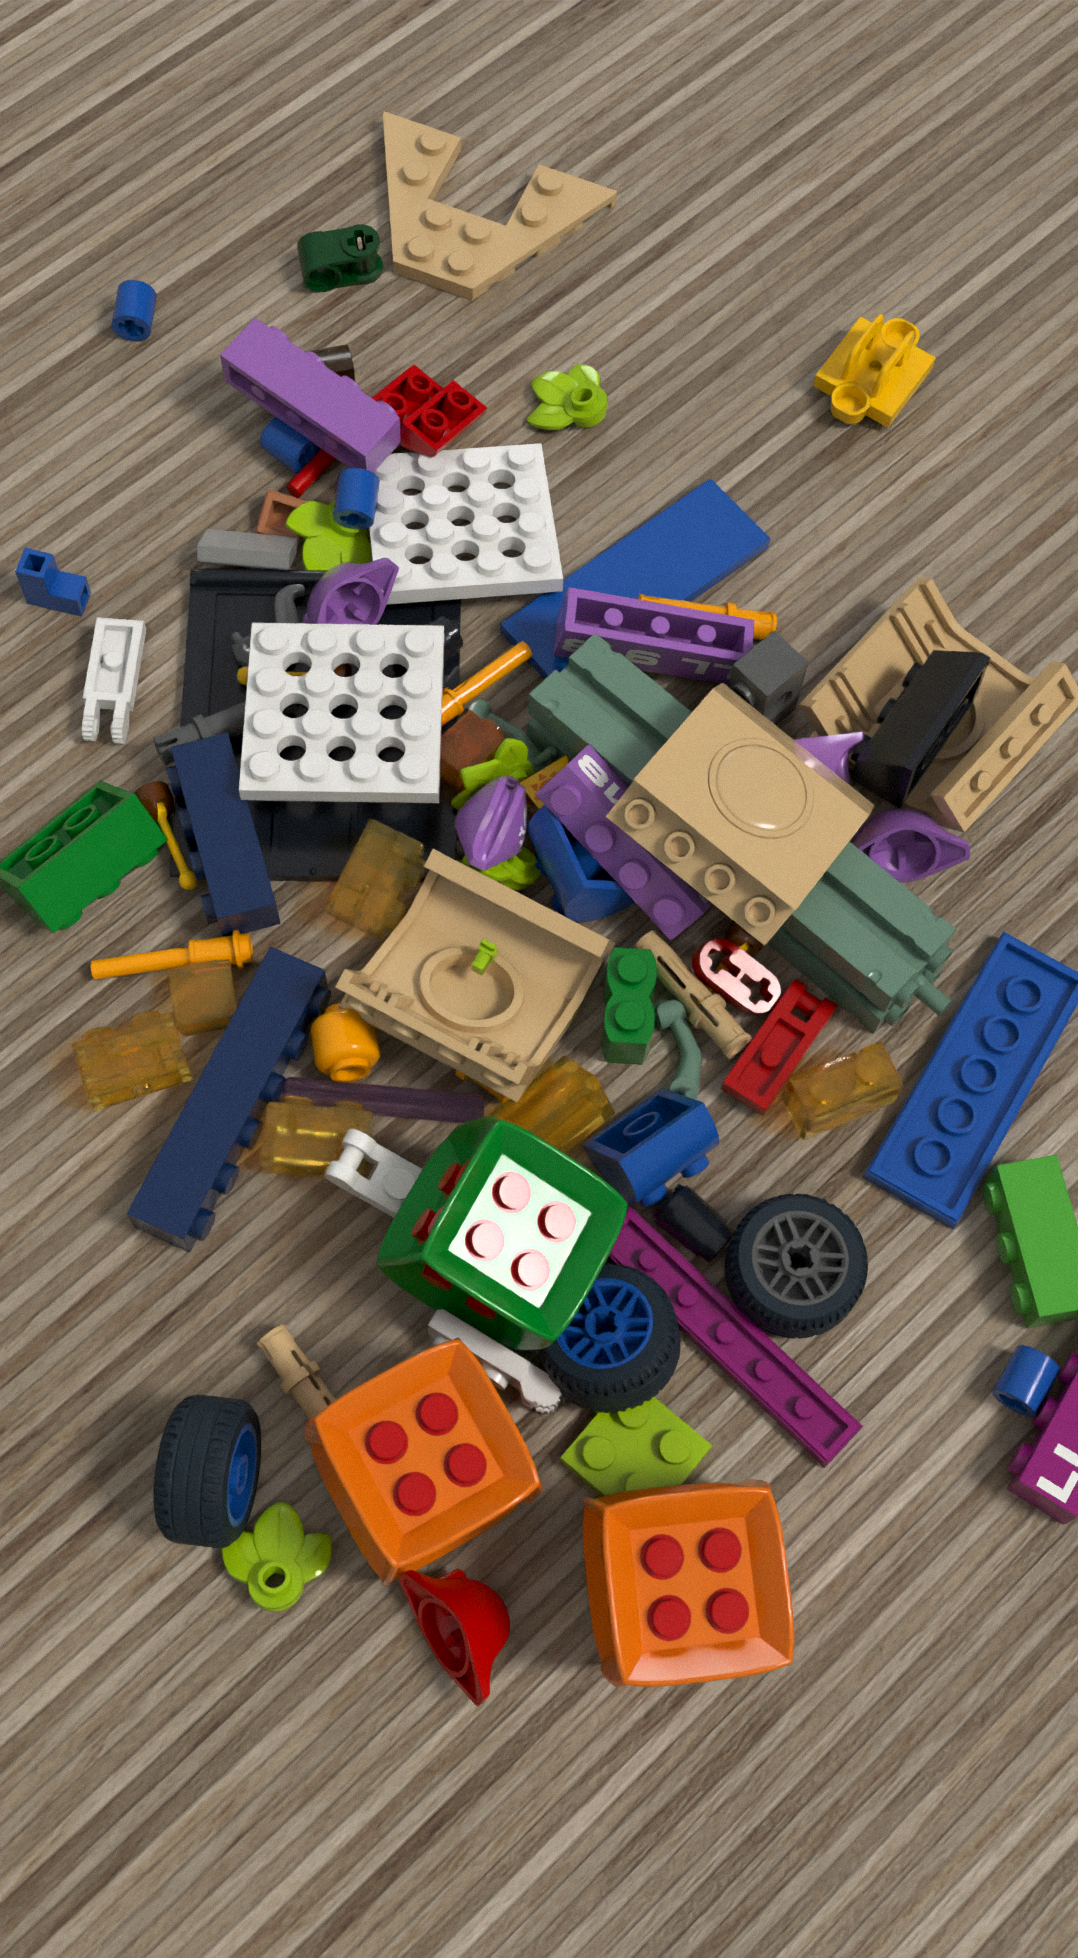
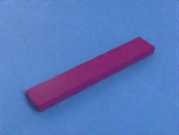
(737, 1344)

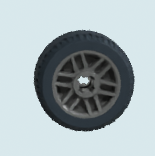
(812, 1296)

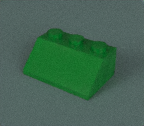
(80, 855)

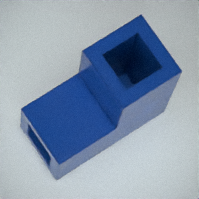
(48, 587)

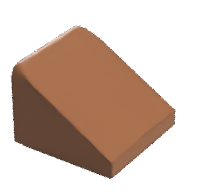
(275, 513)

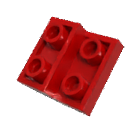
(428, 412)

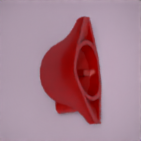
(461, 1624)

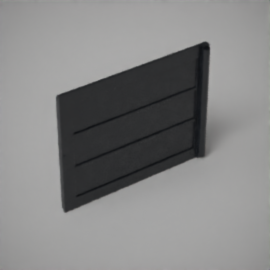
(300, 836)

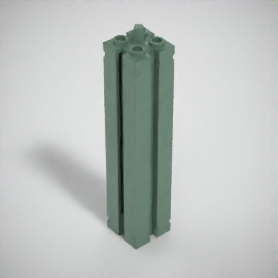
(858, 926)

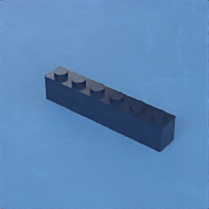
(229, 1101)

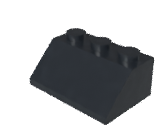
(918, 723)

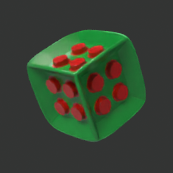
(503, 1233)

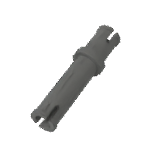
(226, 721)

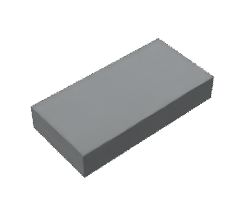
(247, 549)

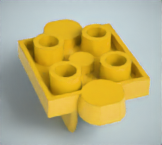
(874, 370)

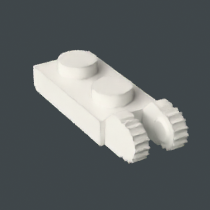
(112, 675)
(500, 1363)

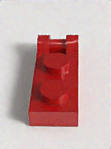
(778, 1048)

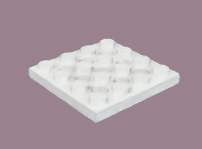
(486, 538)
(363, 776)

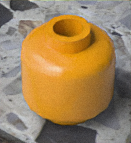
(344, 1044)

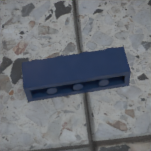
(224, 836)

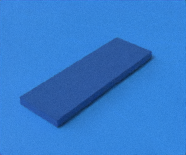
(668, 557)
(976, 1081)

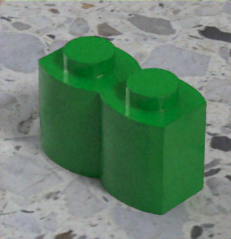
(628, 1005)

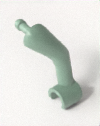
(536, 758)
(686, 1078)

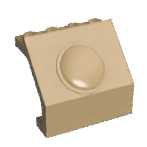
(991, 742)
(741, 812)
(489, 1024)

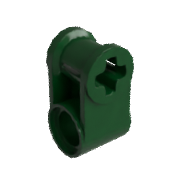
(333, 258)

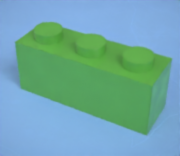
(1036, 1238)

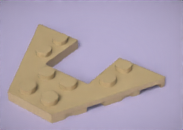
(460, 248)

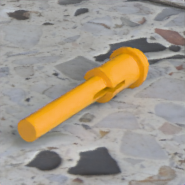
(455, 699)
(234, 947)

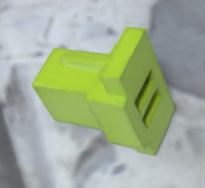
(486, 953)

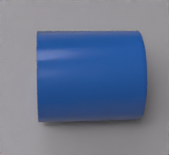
(134, 310)
(287, 445)
(356, 498)
(1026, 1380)

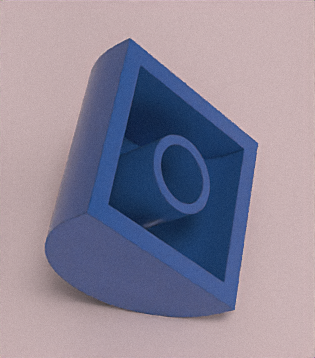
(580, 883)
(653, 1145)

